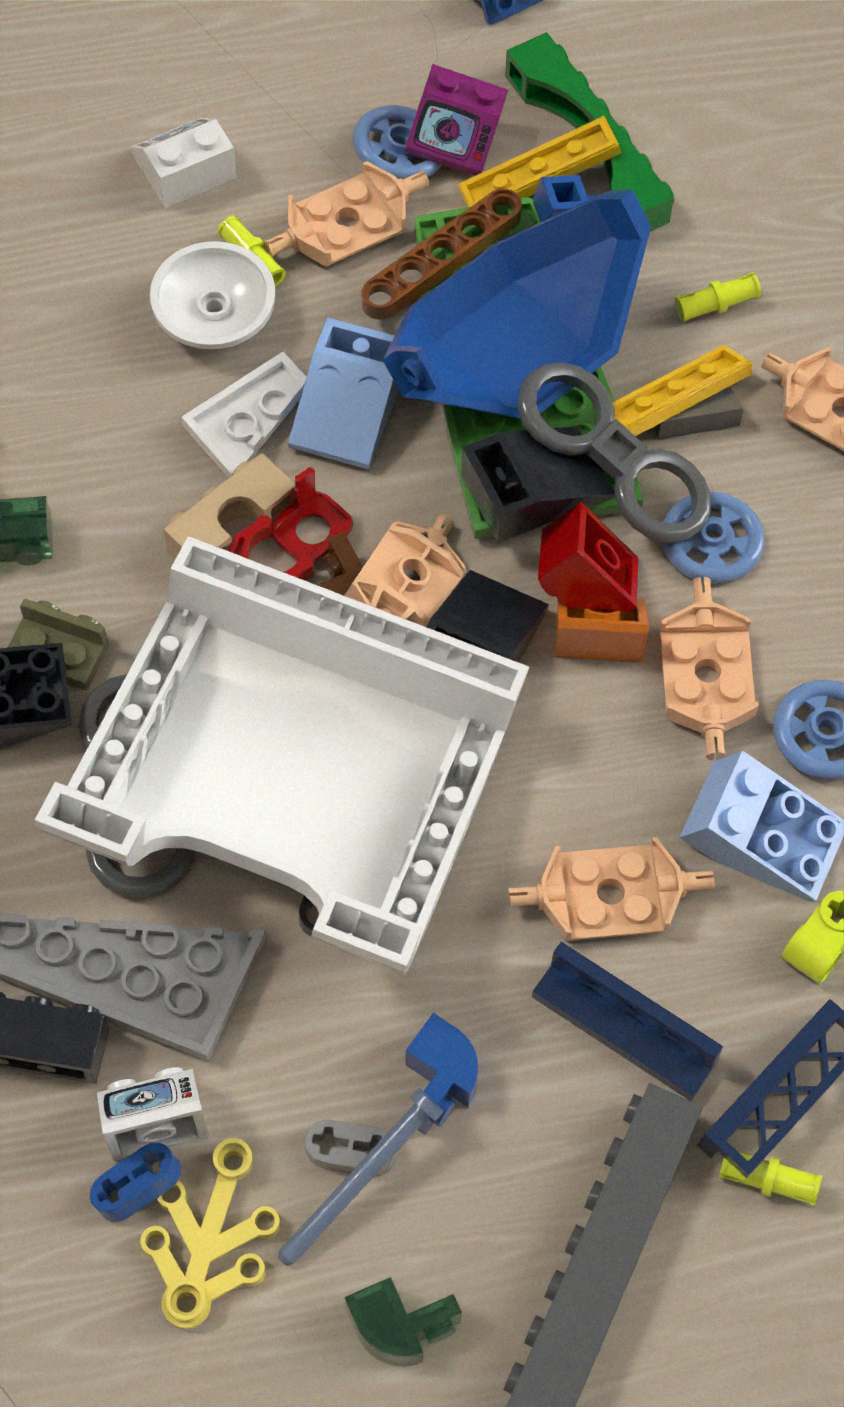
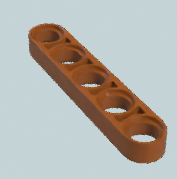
(434, 269)

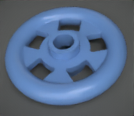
(391, 143)
(747, 547)
(788, 727)

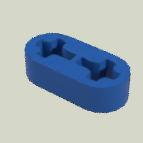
(135, 1182)

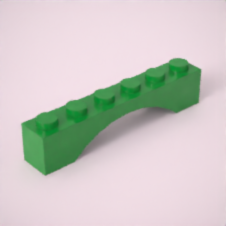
(549, 81)

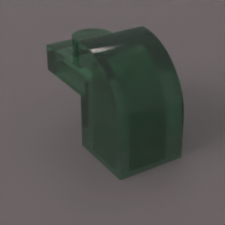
(391, 1332)

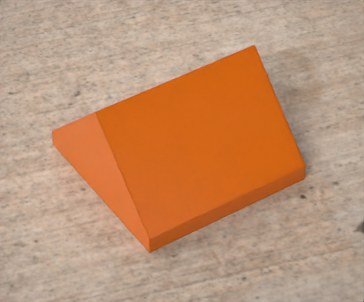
(601, 633)

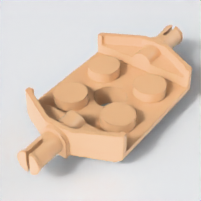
(370, 198)
(811, 393)
(417, 548)
(712, 638)
(643, 874)

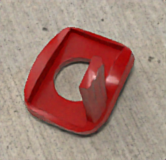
(308, 504)

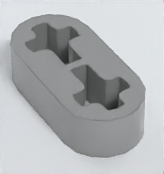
(344, 1134)

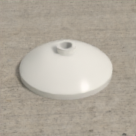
(209, 279)

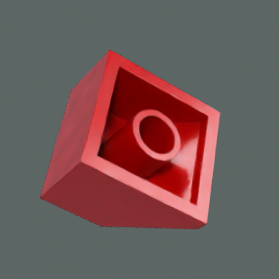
(587, 563)

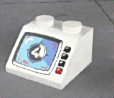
(187, 160)
(151, 1112)

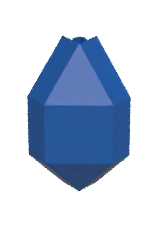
(525, 304)

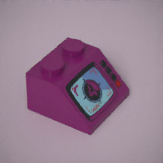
(456, 120)

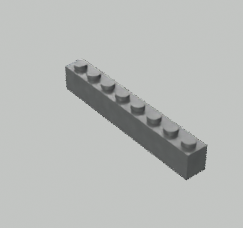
(604, 1251)

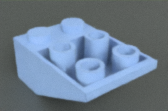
(345, 395)
(763, 827)

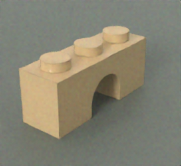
(251, 491)

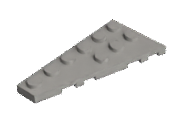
(137, 974)

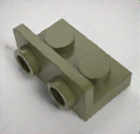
(81, 636)

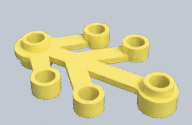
(208, 1242)

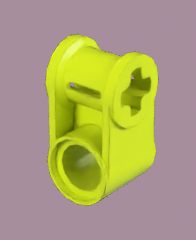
(819, 941)

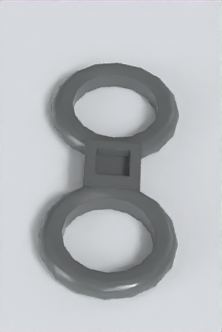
(614, 451)
(99, 866)

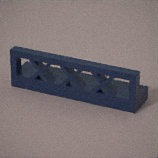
(627, 1022)
(768, 1084)

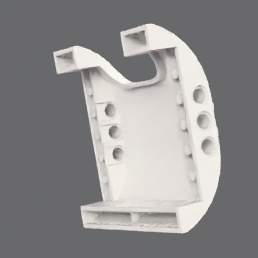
(295, 748)

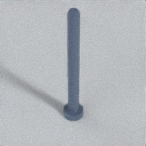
(360, 1176)

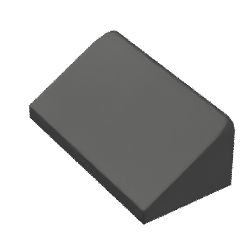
(713, 413)

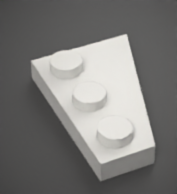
(246, 413)

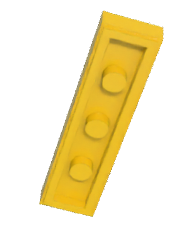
(559, 157)
(681, 389)

